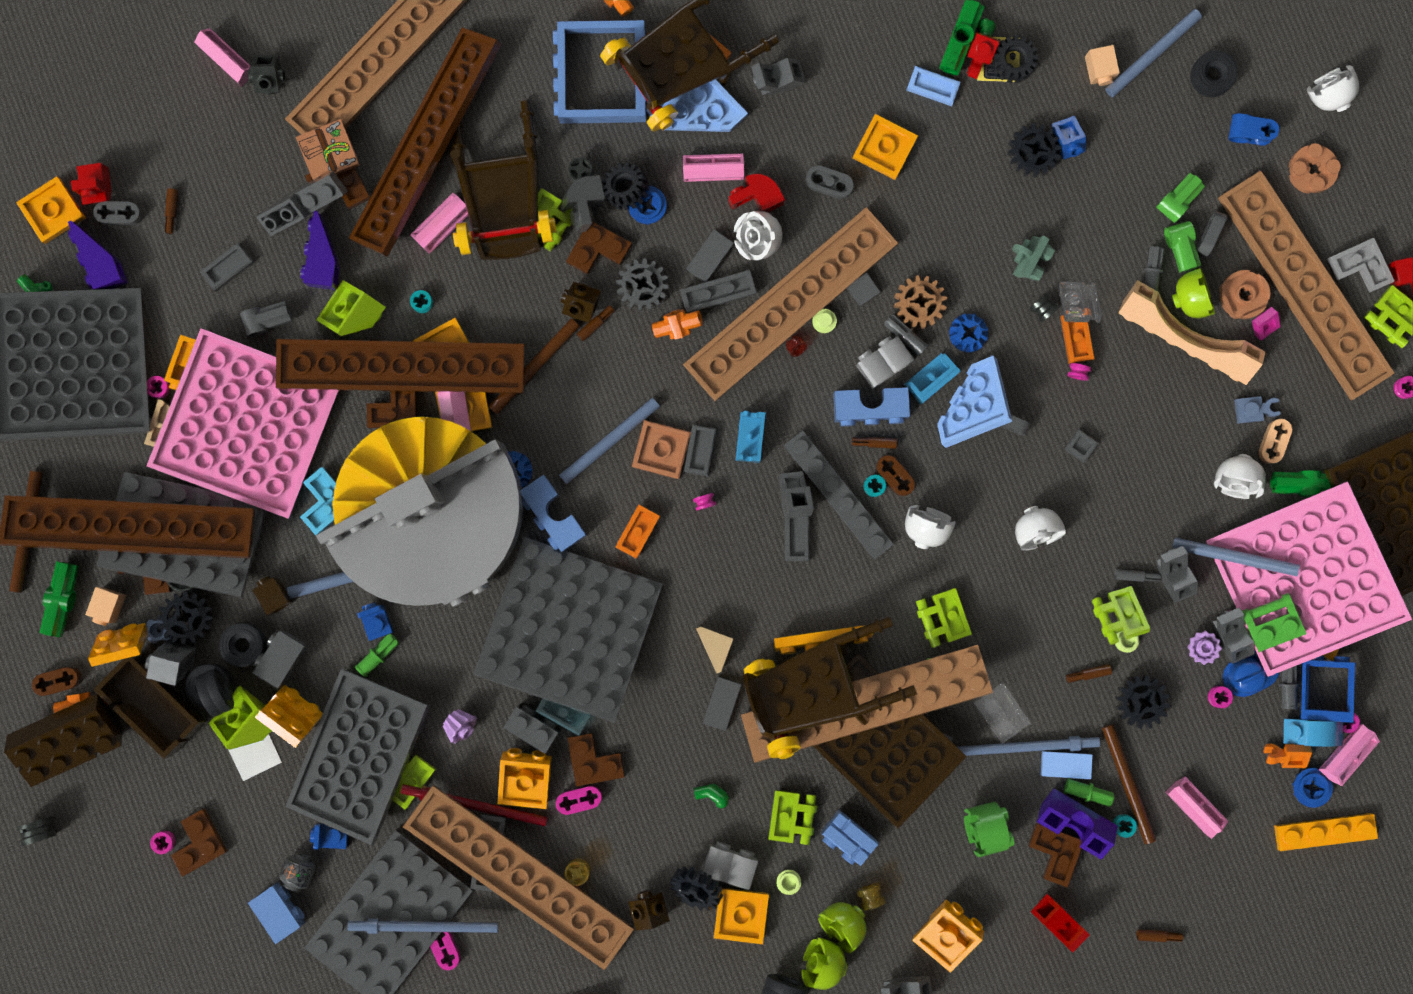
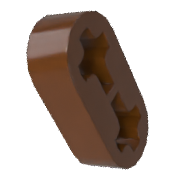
(899, 471)
(55, 675)

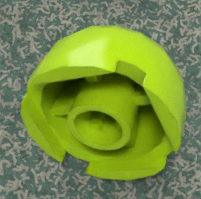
(1193, 295)
(844, 924)
(824, 964)

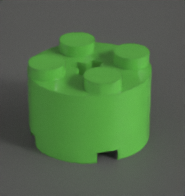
(988, 829)

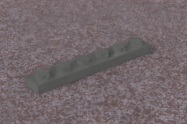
(838, 495)

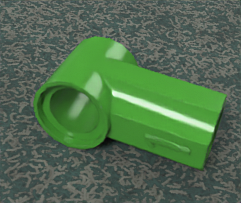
(1177, 201)
(1181, 240)

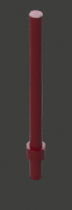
(480, 806)

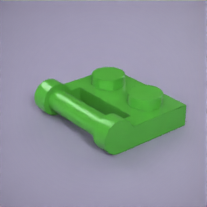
(1277, 630)

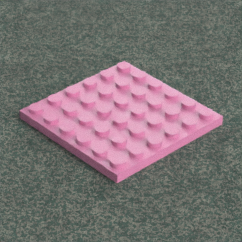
(238, 430)
(1341, 580)

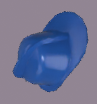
(1247, 676)

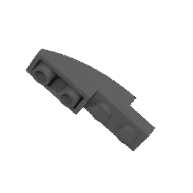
(301, 203)

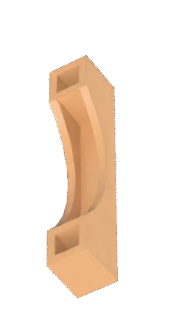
(1235, 358)

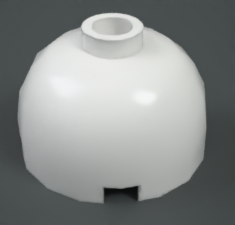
(1335, 89)
(757, 235)
(1240, 477)
(928, 527)
(1038, 527)

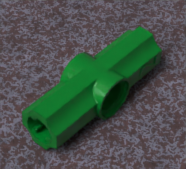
(967, 25)
(1301, 483)
(59, 599)

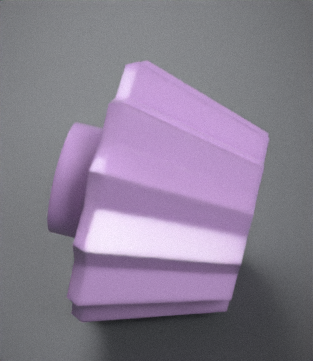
(1204, 647)
(459, 725)

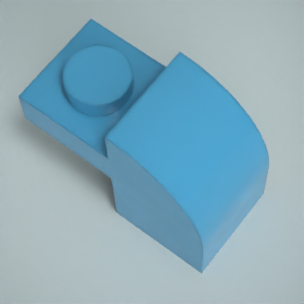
(1313, 732)

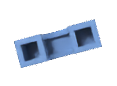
(893, 407)
(538, 498)

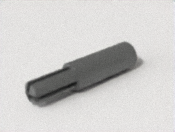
(1136, 575)

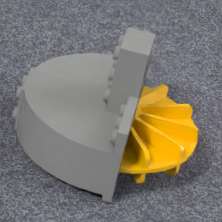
(425, 512)

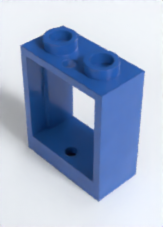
(1328, 715)

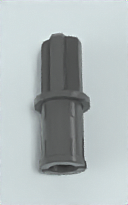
(1154, 267)
(905, 334)
(1289, 688)

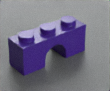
(1095, 831)

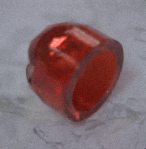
(796, 346)

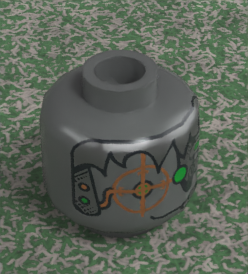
(297, 872)

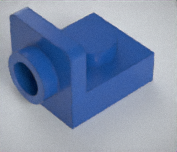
(1070, 137)
(375, 621)
(328, 837)

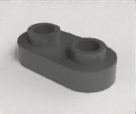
(830, 179)

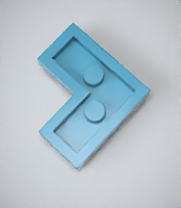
(321, 513)

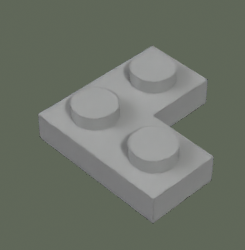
(1365, 259)

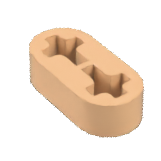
(1280, 443)

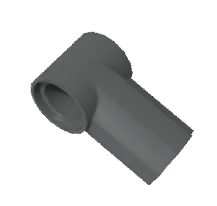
(259, 320)

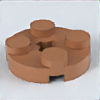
(1327, 166)
(1238, 307)

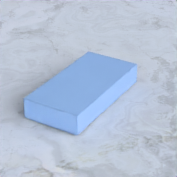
(933, 86)
(1066, 765)

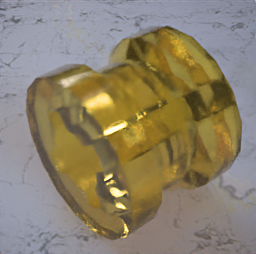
(575, 876)
(871, 896)

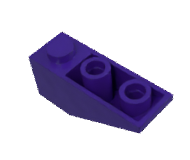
(321, 262)
(102, 267)

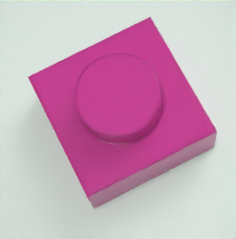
(1266, 323)

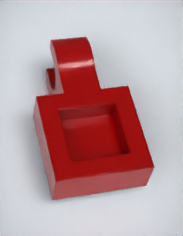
(982, 51)

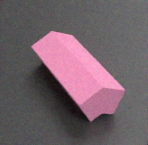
(223, 55)
(713, 167)
(440, 223)
(454, 408)
(1350, 755)
(1197, 807)

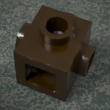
(580, 301)
(648, 910)

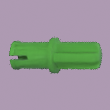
(377, 655)
(1089, 792)

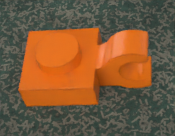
(1290, 757)

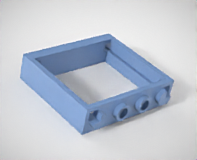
(559, 82)

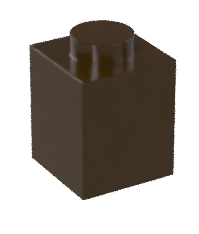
(272, 595)

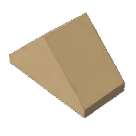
(716, 645)

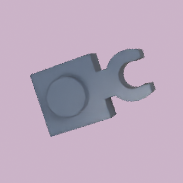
(1252, 409)

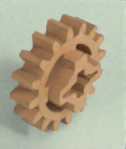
(921, 312)

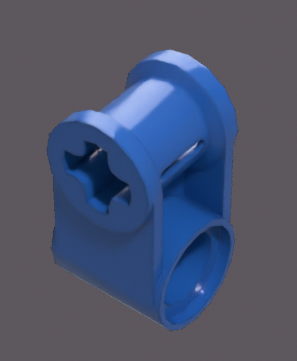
(1248, 129)

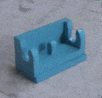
(932, 378)
(750, 436)

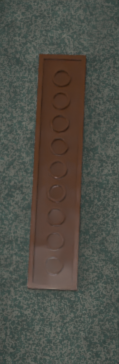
(425, 141)
(399, 366)
(127, 526)

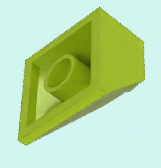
(350, 310)
(239, 724)

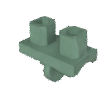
(1028, 256)

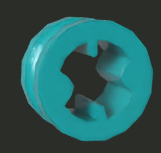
(417, 295)
(869, 491)
(1133, 826)

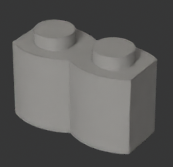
(884, 362)
(730, 866)

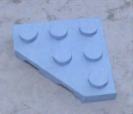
(706, 110)
(976, 405)

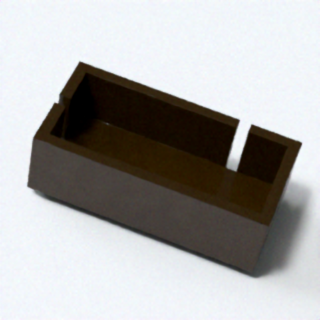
(150, 706)
(63, 740)

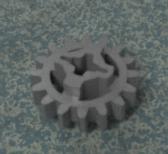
(647, 275)

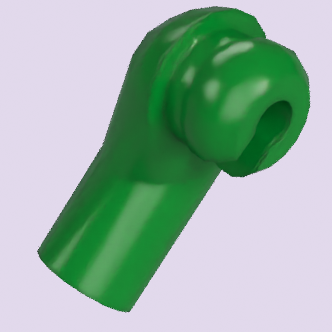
(987, 27)
(29, 286)
(714, 792)

